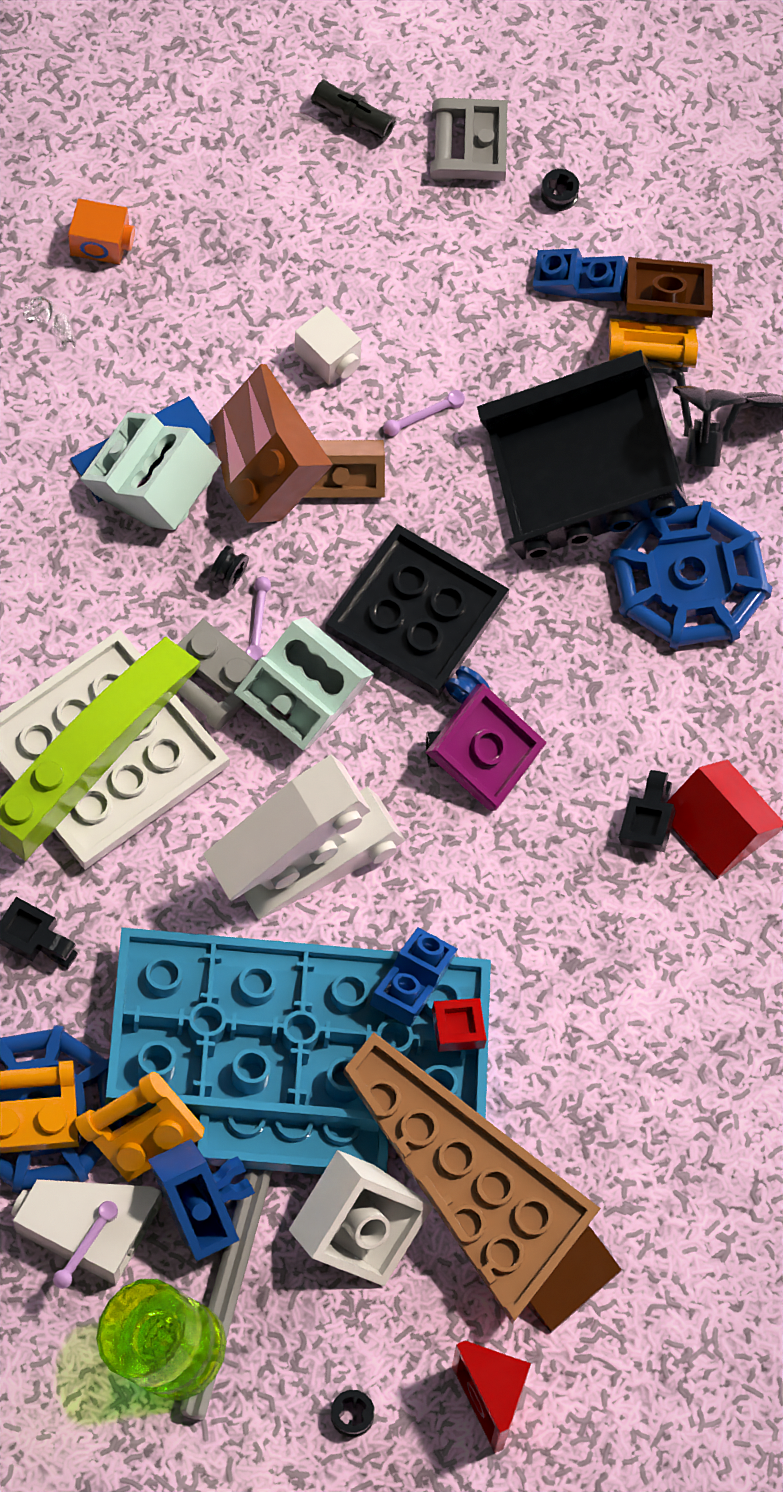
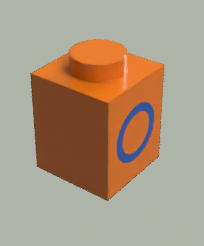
(100, 231)

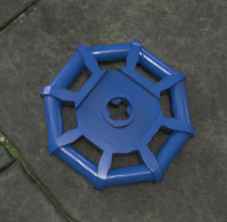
(689, 597)
(54, 1041)

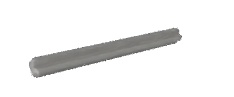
(231, 1273)

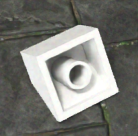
(359, 1219)

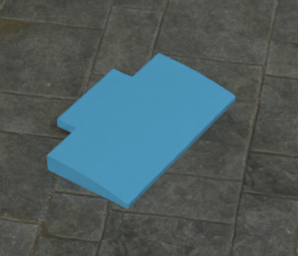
(262, 1040)

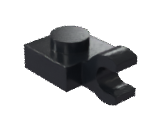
(649, 819)
(30, 930)

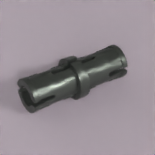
(353, 110)

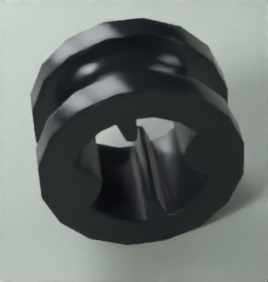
(551, 182)
(228, 567)
(367, 1415)

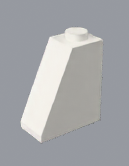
(64, 1211)

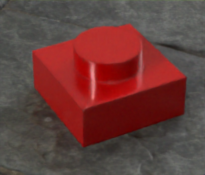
(459, 1024)

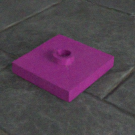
(486, 747)

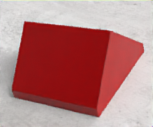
(722, 817)
(492, 1386)

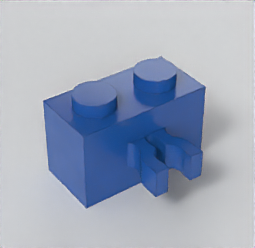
(198, 1197)

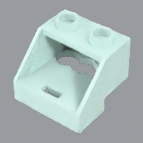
(173, 484)
(304, 677)

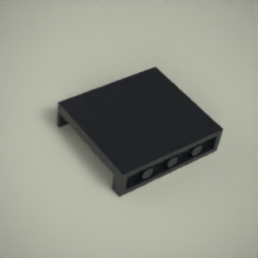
(583, 456)

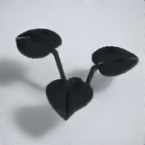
(705, 436)

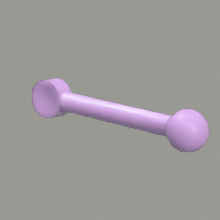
(455, 400)
(262, 586)
(107, 1212)

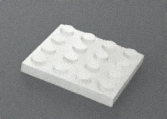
(147, 779)

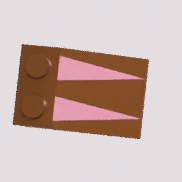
(266, 449)

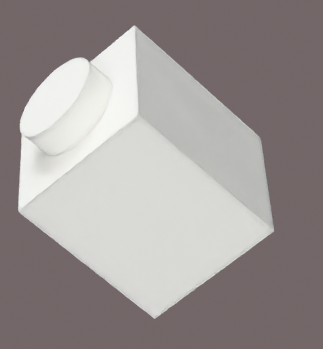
(328, 346)

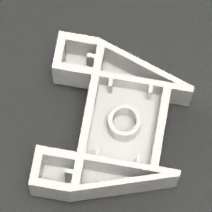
(303, 839)

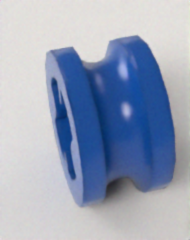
(464, 683)

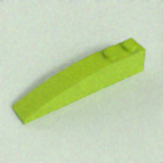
(90, 746)

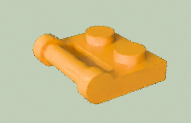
(655, 340)
(42, 1121)
(146, 1135)

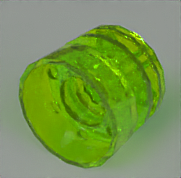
(161, 1339)

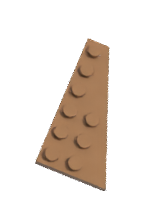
(489, 1191)

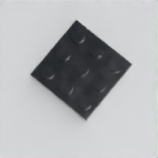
(417, 610)

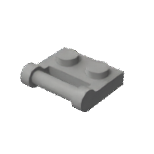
(483, 139)
(221, 666)

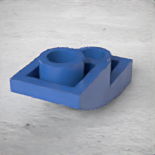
(571, 275)
(413, 976)

